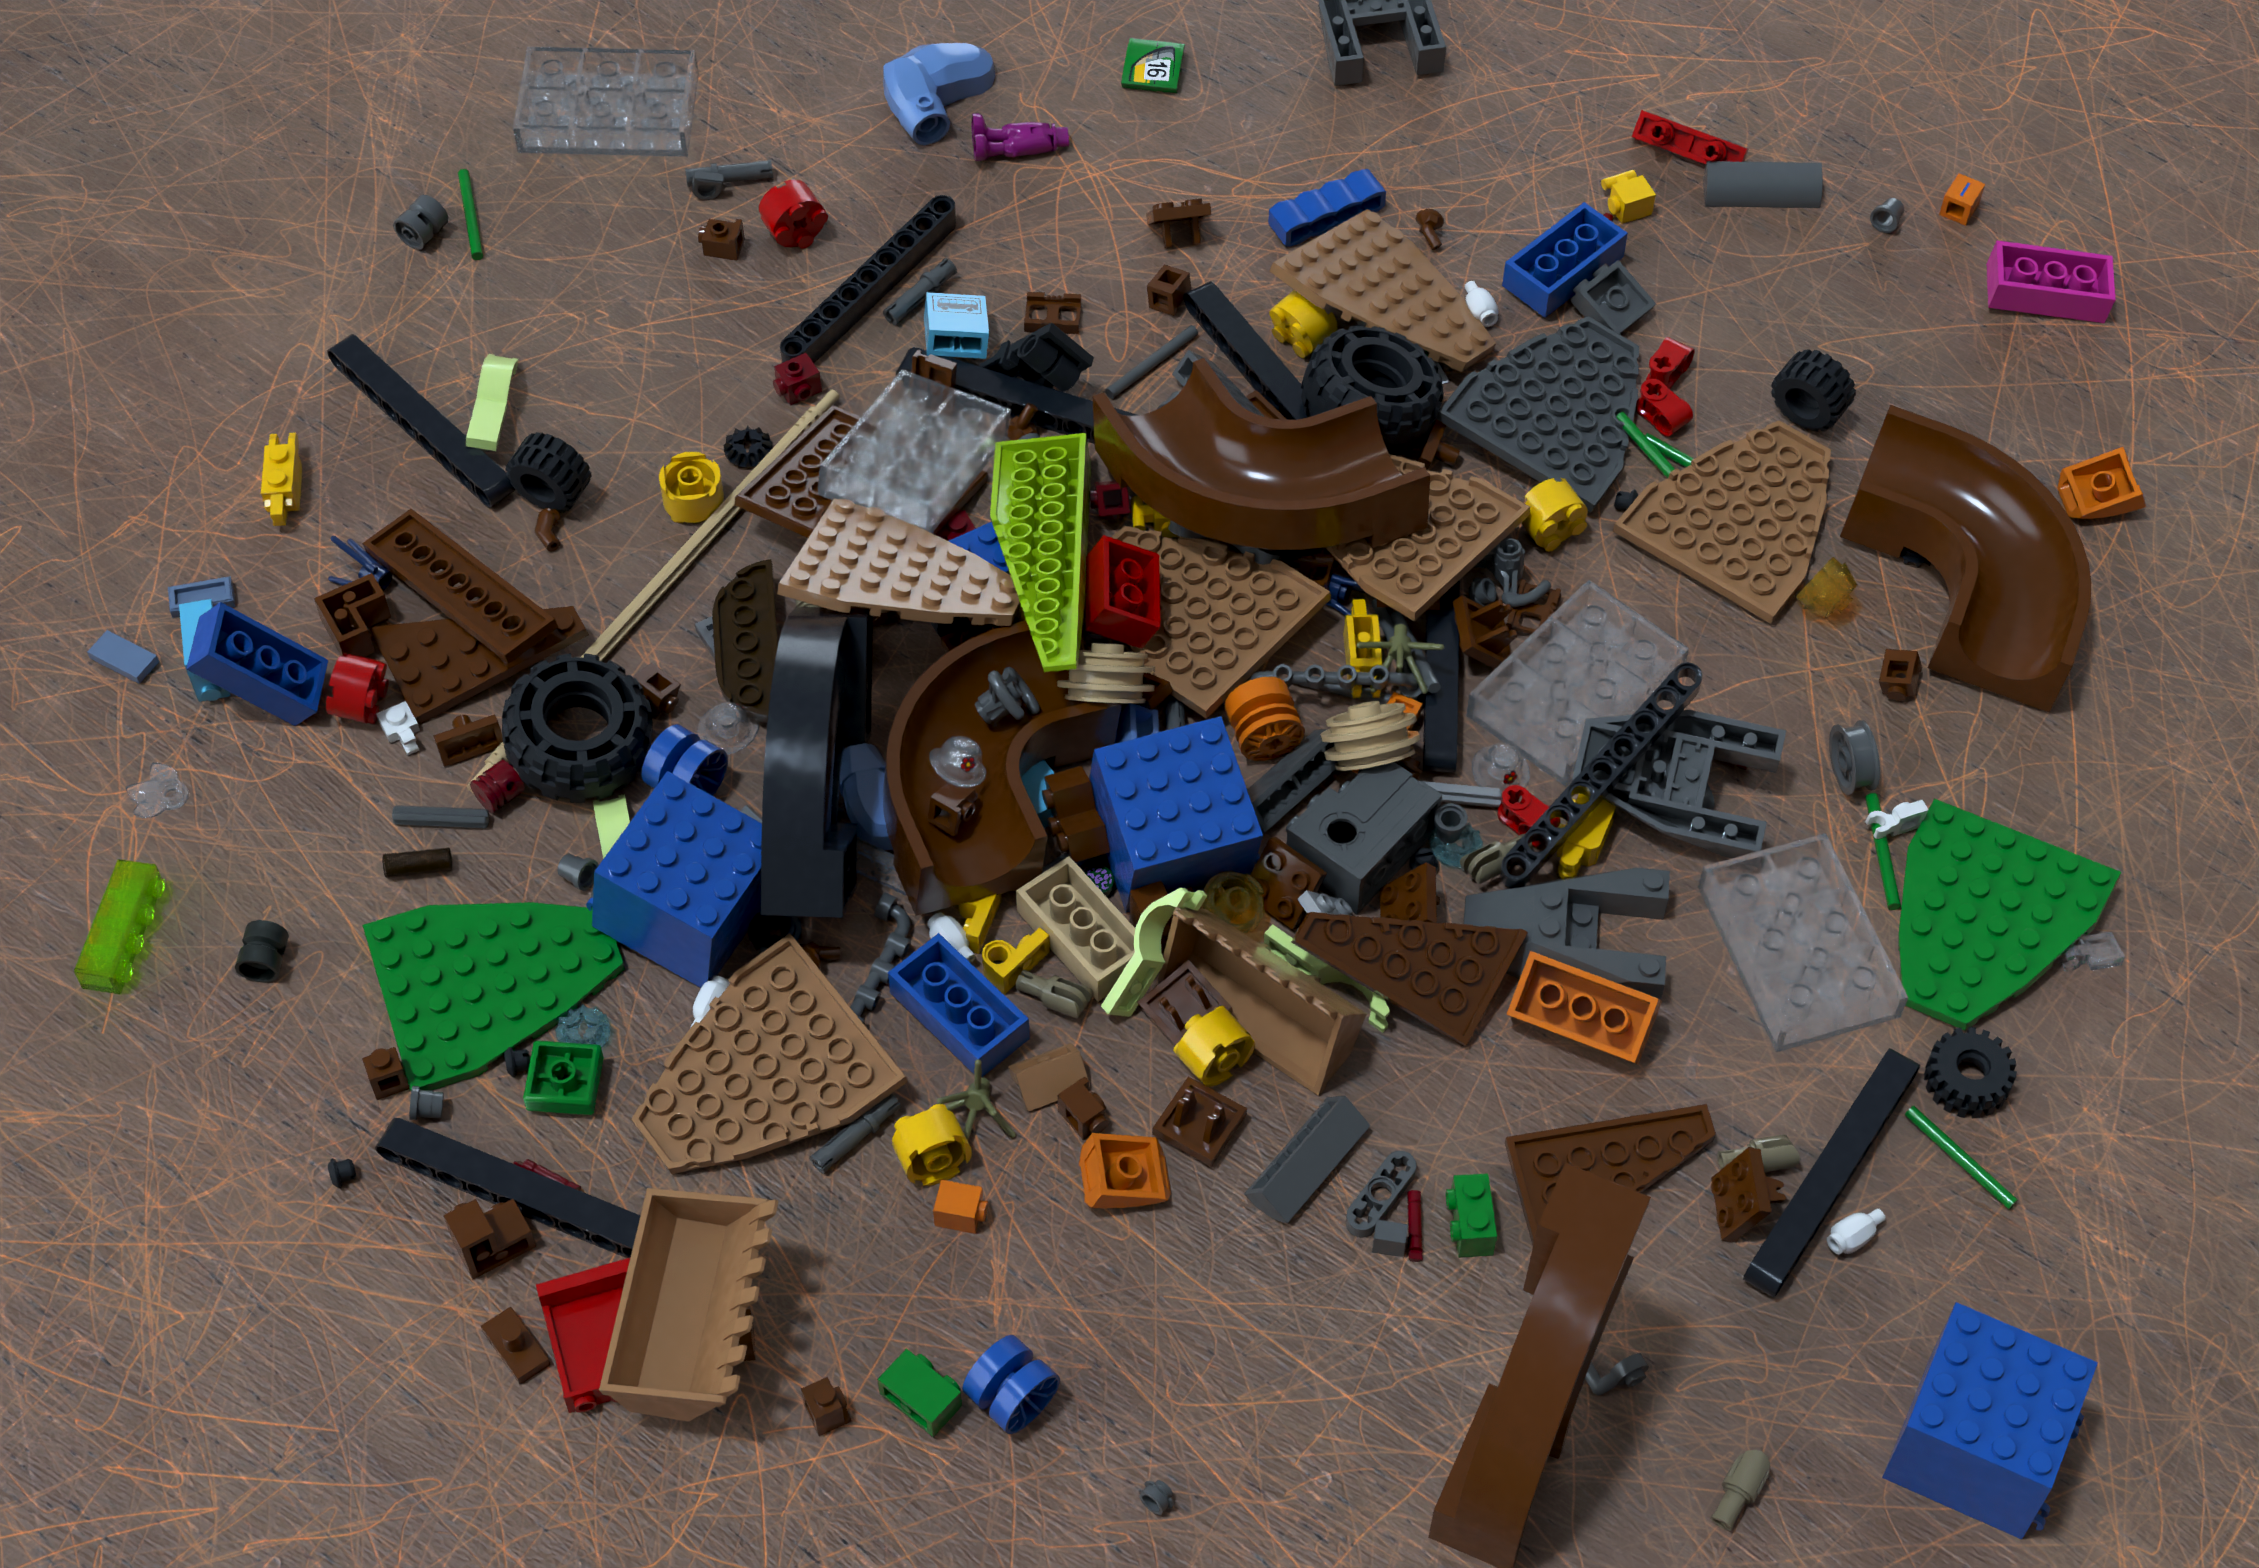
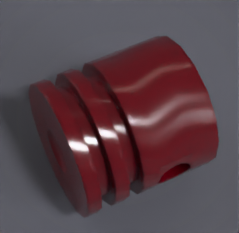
(497, 786)

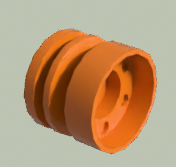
(1264, 718)

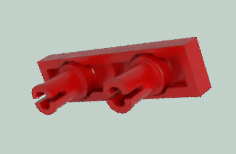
(1685, 140)

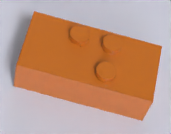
(1584, 1007)

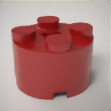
(792, 214)
(356, 688)

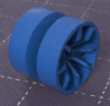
(686, 757)
(1011, 1384)

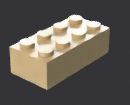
(1081, 925)

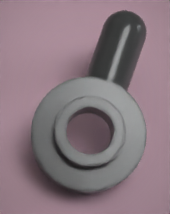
(1628, 1371)

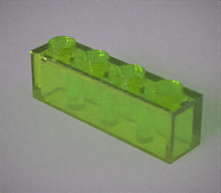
(119, 927)

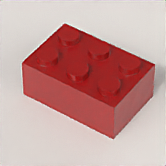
(1122, 592)

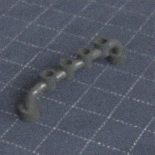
(1407, 682)
(895, 945)

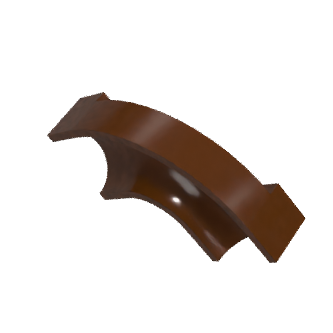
(1260, 476)
(1996, 539)
(1004, 837)
(1574, 1282)

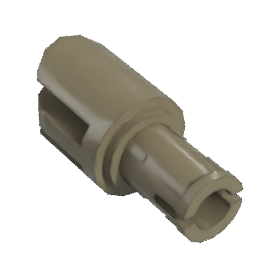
(1487, 860)
(1056, 993)
(1775, 1150)
(1741, 1486)

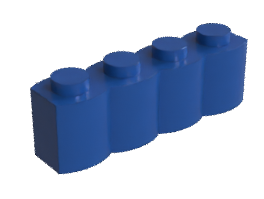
(1324, 208)

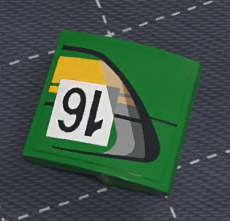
(1152, 65)

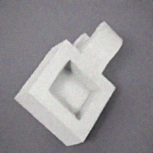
(400, 725)
(1903, 819)

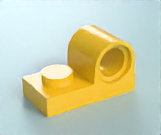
(979, 917)
(1026, 956)

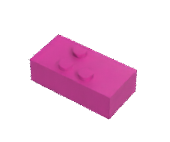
(2050, 281)

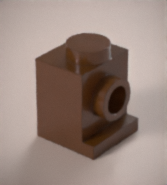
(722, 239)
(1167, 289)
(1900, 673)
(658, 689)
(951, 807)
(382, 1065)
(1082, 1109)
(825, 1406)

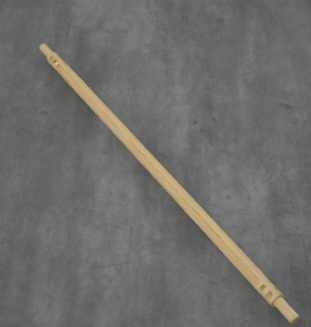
(685, 556)

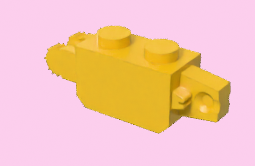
(281, 478)
(1361, 628)
(1587, 840)

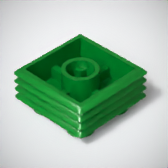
(548, 1065)

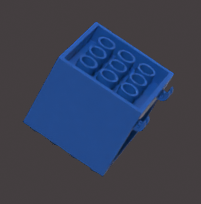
(1174, 808)
(681, 881)
(1991, 1421)

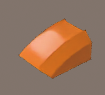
(2100, 487)
(1123, 1171)

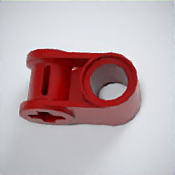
(1670, 361)
(1665, 410)
(1523, 814)

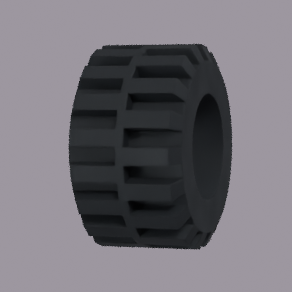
(1813, 390)
(548, 472)

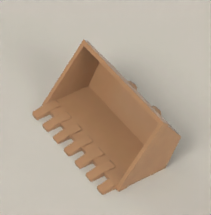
(1286, 1012)
(686, 1302)

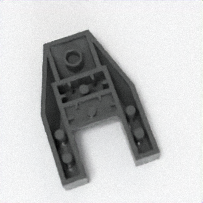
(1343, 47)
(1672, 776)
(1564, 922)

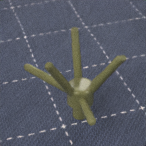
(1400, 649)
(976, 1099)

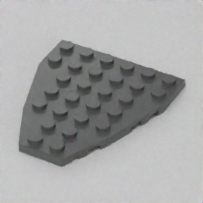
(1554, 406)

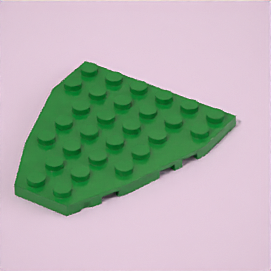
(1988, 912)
(483, 980)

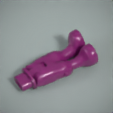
(1015, 138)

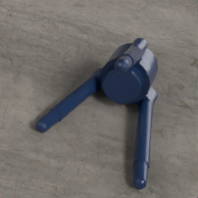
(368, 563)
(1340, 589)

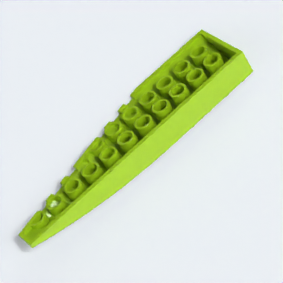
(1043, 534)

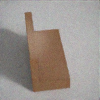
(1047, 1075)

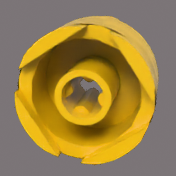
(1301, 323)
(691, 487)
(1554, 513)
(1214, 1046)
(931, 1145)

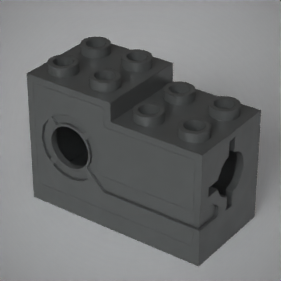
(1365, 830)

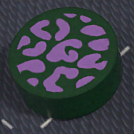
(1102, 878)

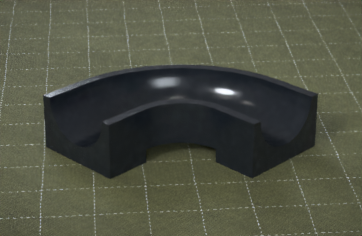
(814, 711)

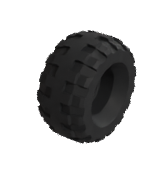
(1378, 365)
(569, 766)

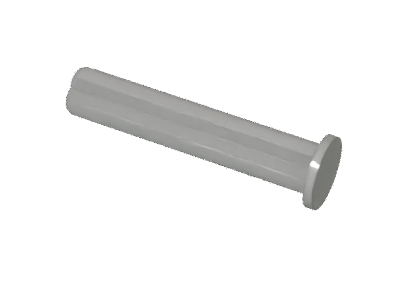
(1468, 794)

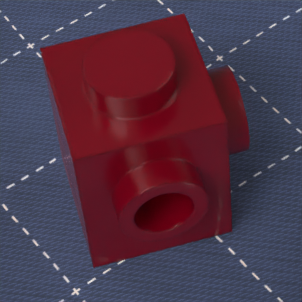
(797, 379)
(1110, 500)

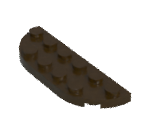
(747, 638)

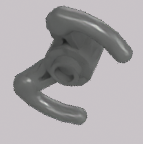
(1507, 566)
(1005, 697)

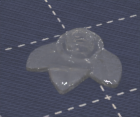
(154, 794)

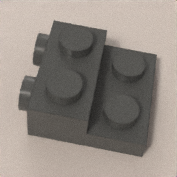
(1612, 298)

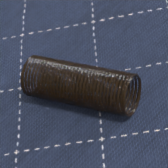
(417, 866)

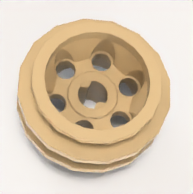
(1108, 675)
(1370, 735)

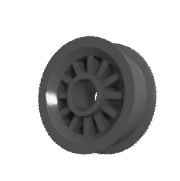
(1854, 757)

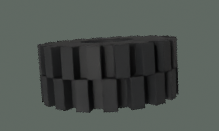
(1967, 1093)

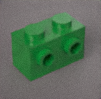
(1472, 1215)
(920, 1391)

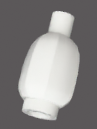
(1481, 304)
(952, 932)
(706, 995)
(1854, 1231)

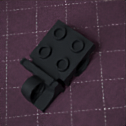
(1042, 358)

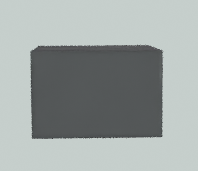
(1389, 1238)

